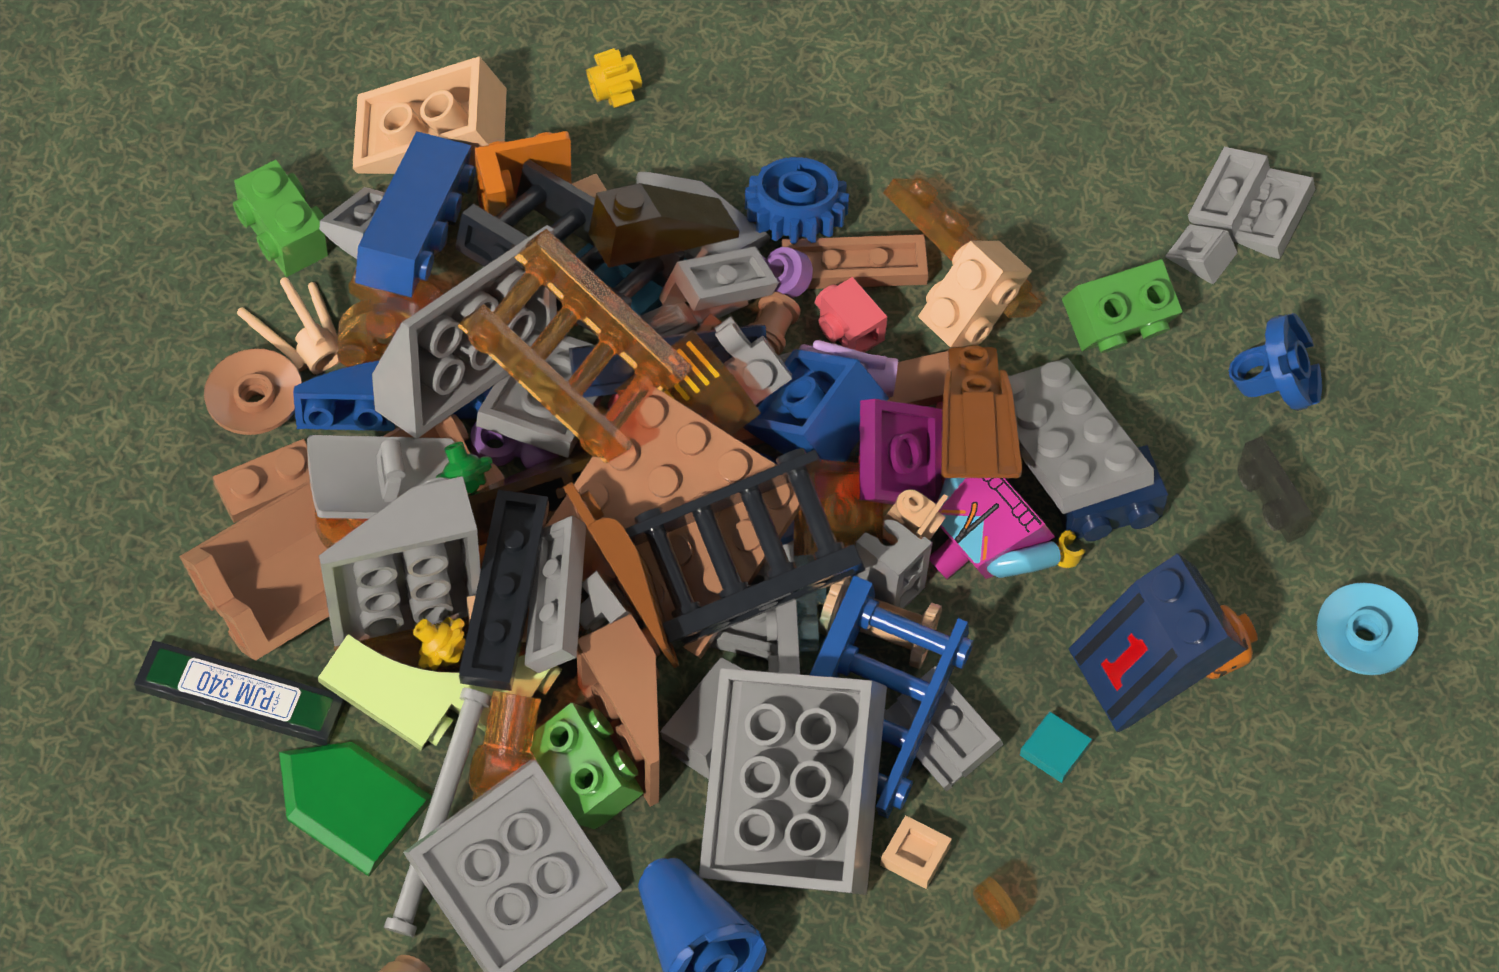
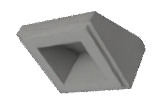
(1203, 251)

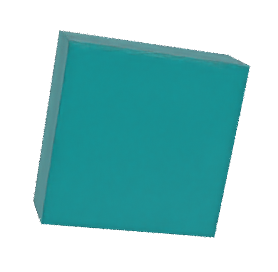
(1055, 747)

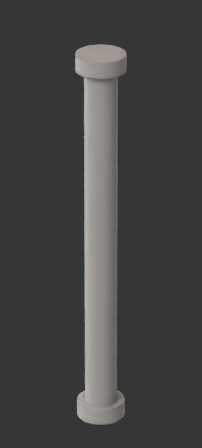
(440, 804)

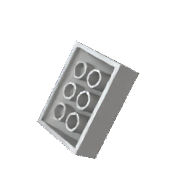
(433, 365)
(404, 564)
(793, 780)

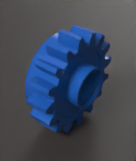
(796, 199)

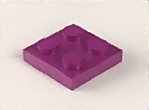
(899, 450)

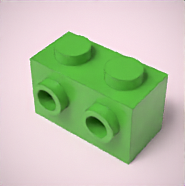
(280, 217)
(1122, 306)
(586, 765)

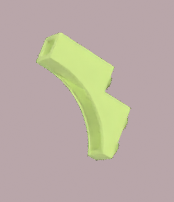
(409, 698)

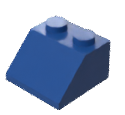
(816, 406)

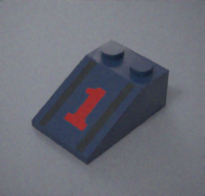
(1155, 642)

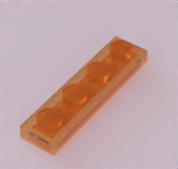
(948, 231)

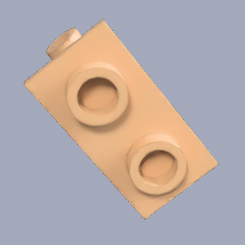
(916, 514)

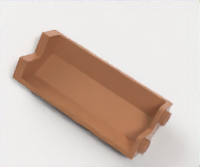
(268, 567)

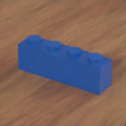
(415, 215)

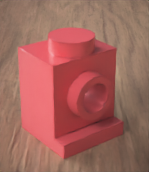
(851, 316)

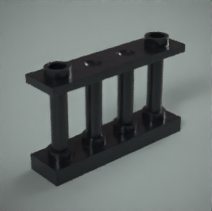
(490, 236)
(785, 579)

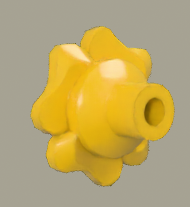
(440, 642)

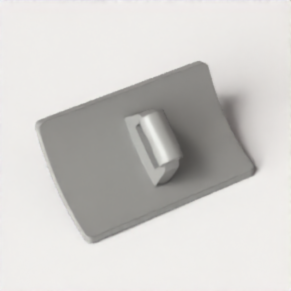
(366, 473)

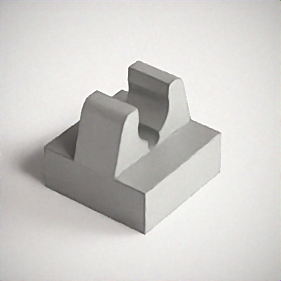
(604, 604)

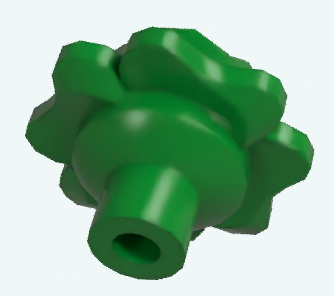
(465, 465)

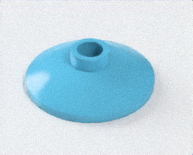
(1373, 610)

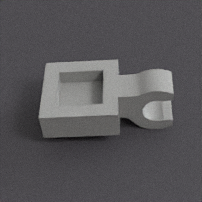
(752, 364)

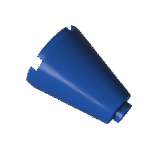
(694, 924)

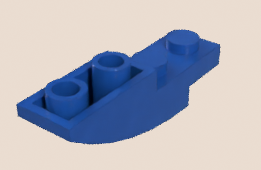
(346, 401)

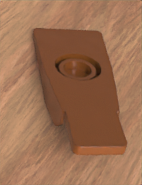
(978, 417)
(626, 564)

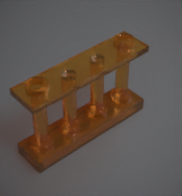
(606, 314)

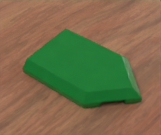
(349, 801)

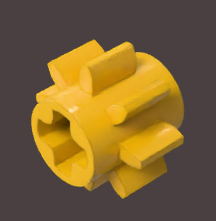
(614, 78)

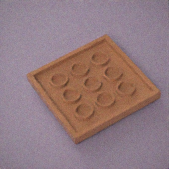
(671, 463)

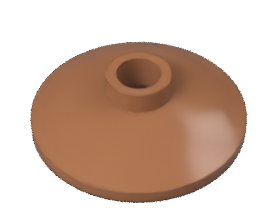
(247, 375)

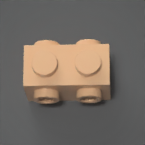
(974, 293)

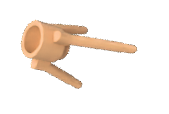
(316, 344)

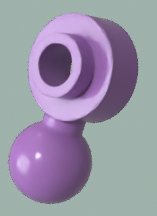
(796, 272)
(511, 448)

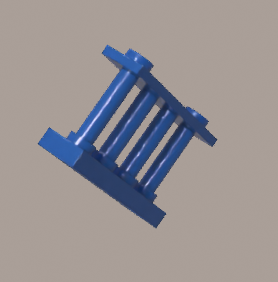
(841, 657)

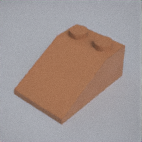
(620, 680)

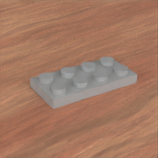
(1073, 438)

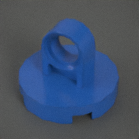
(1284, 363)

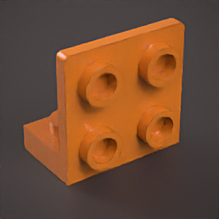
(501, 166)

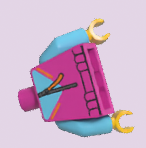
(996, 532)

